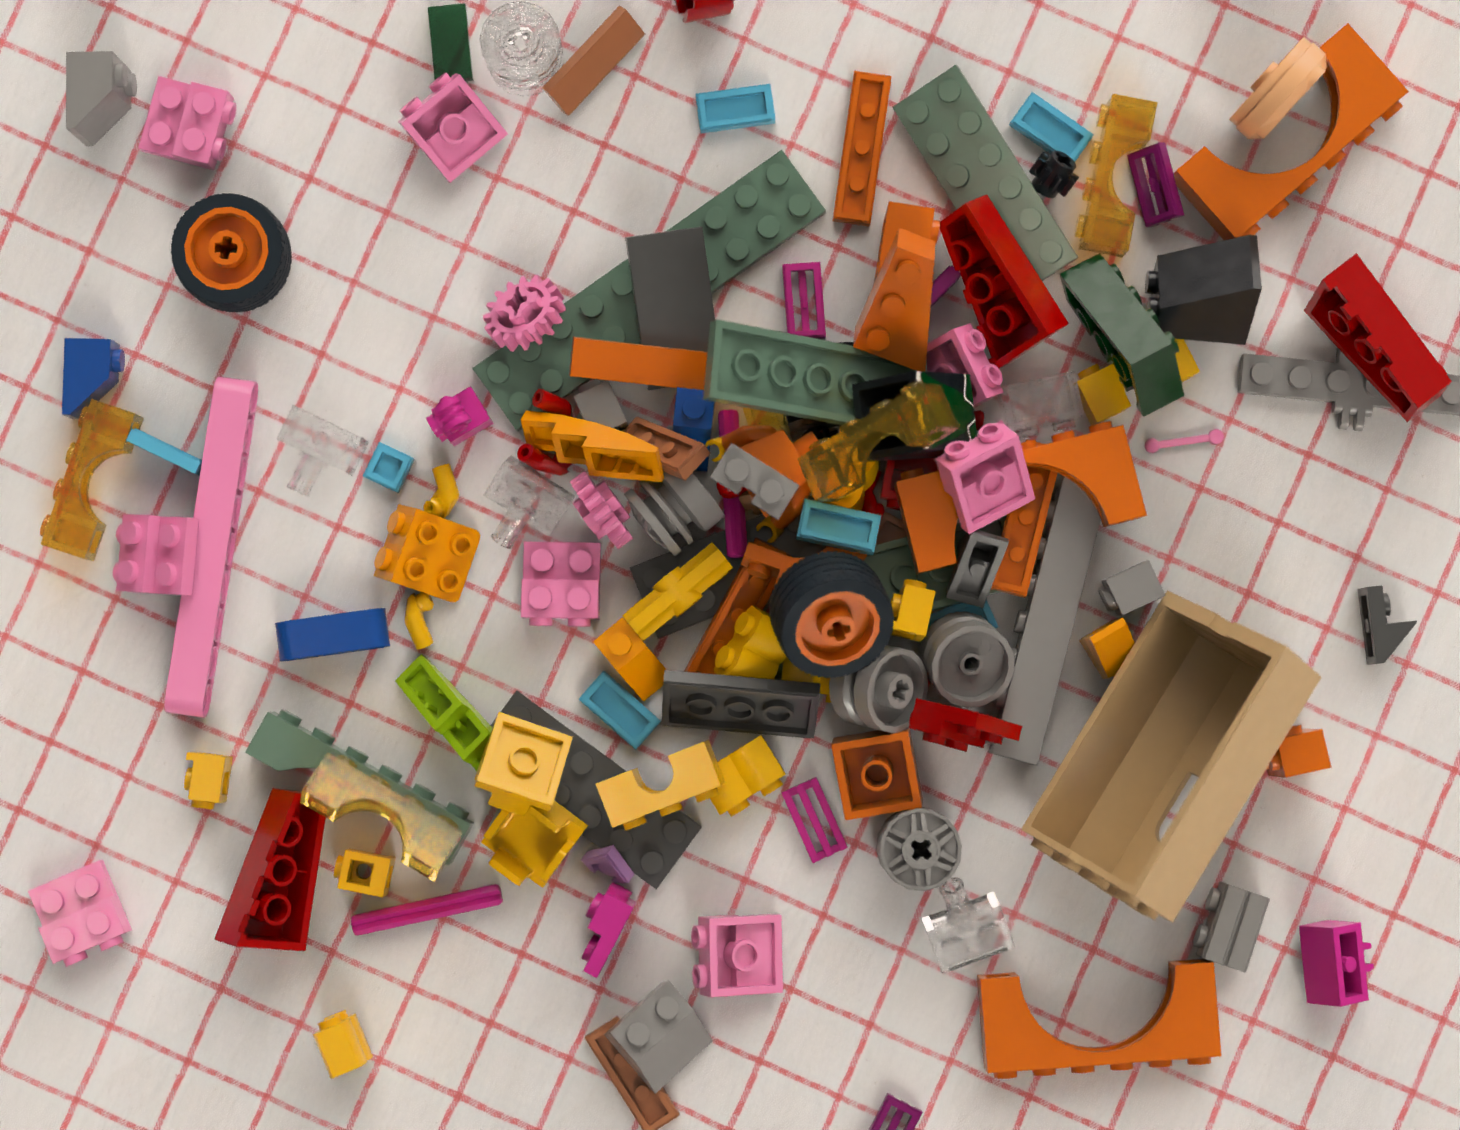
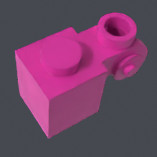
(459, 417)

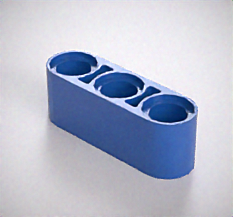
(332, 634)

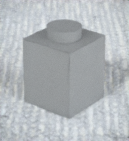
(600, 404)

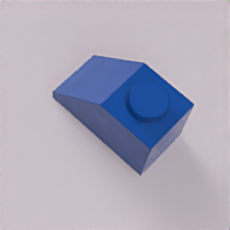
(89, 372)
(694, 418)

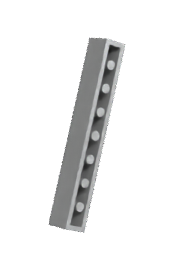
(1047, 620)

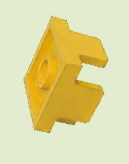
(522, 764)
(532, 843)

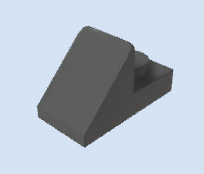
(976, 567)
(1379, 637)

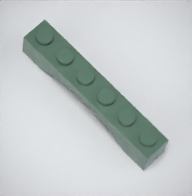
(288, 746)

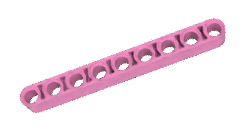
(218, 513)

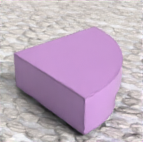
(609, 862)

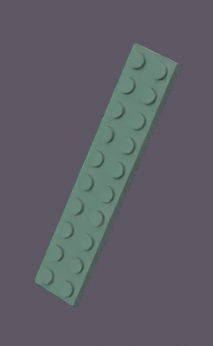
(737, 230)

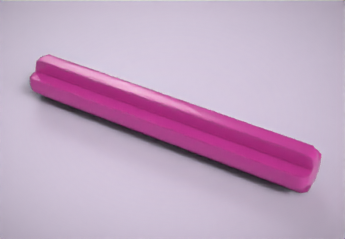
(734, 511)
(426, 909)

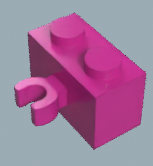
(1334, 962)

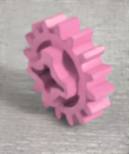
(524, 313)
(601, 510)

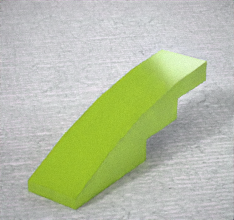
(446, 709)

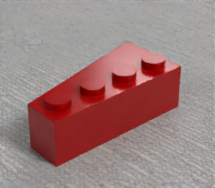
(999, 282)
(1377, 338)
(277, 878)

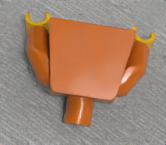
(780, 454)

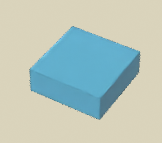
(388, 467)

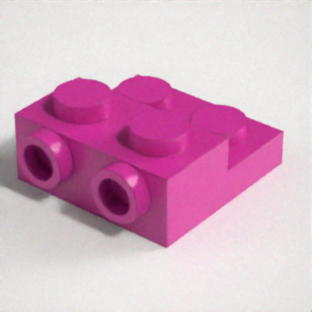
(608, 918)

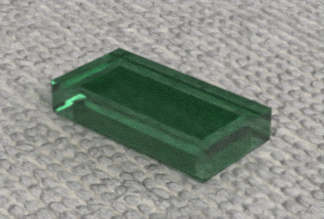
(450, 41)

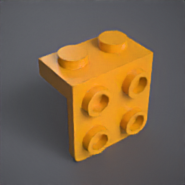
(426, 553)

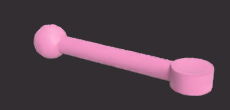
(1214, 437)

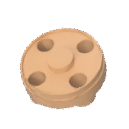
(1279, 90)

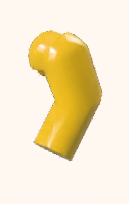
(446, 494)
(414, 619)

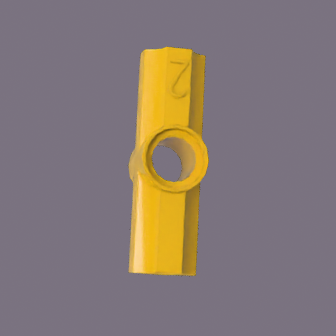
(677, 591)

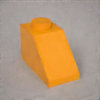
(1108, 646)
(631, 658)

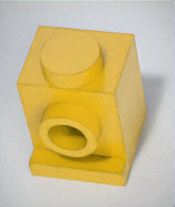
(912, 610)
(207, 779)
(349, 879)

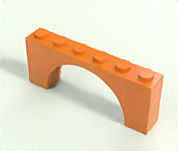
(1359, 93)
(1094, 461)
(1180, 1028)

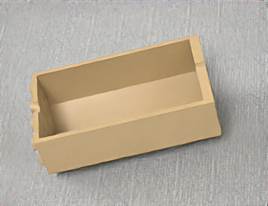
(1182, 704)

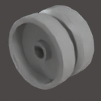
(967, 659)
(881, 692)

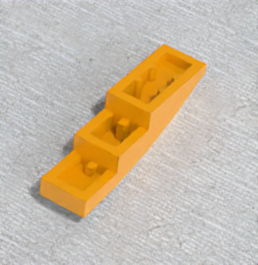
(600, 447)

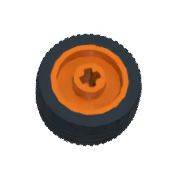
(248, 275)
(831, 614)

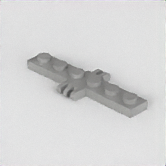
(1328, 382)

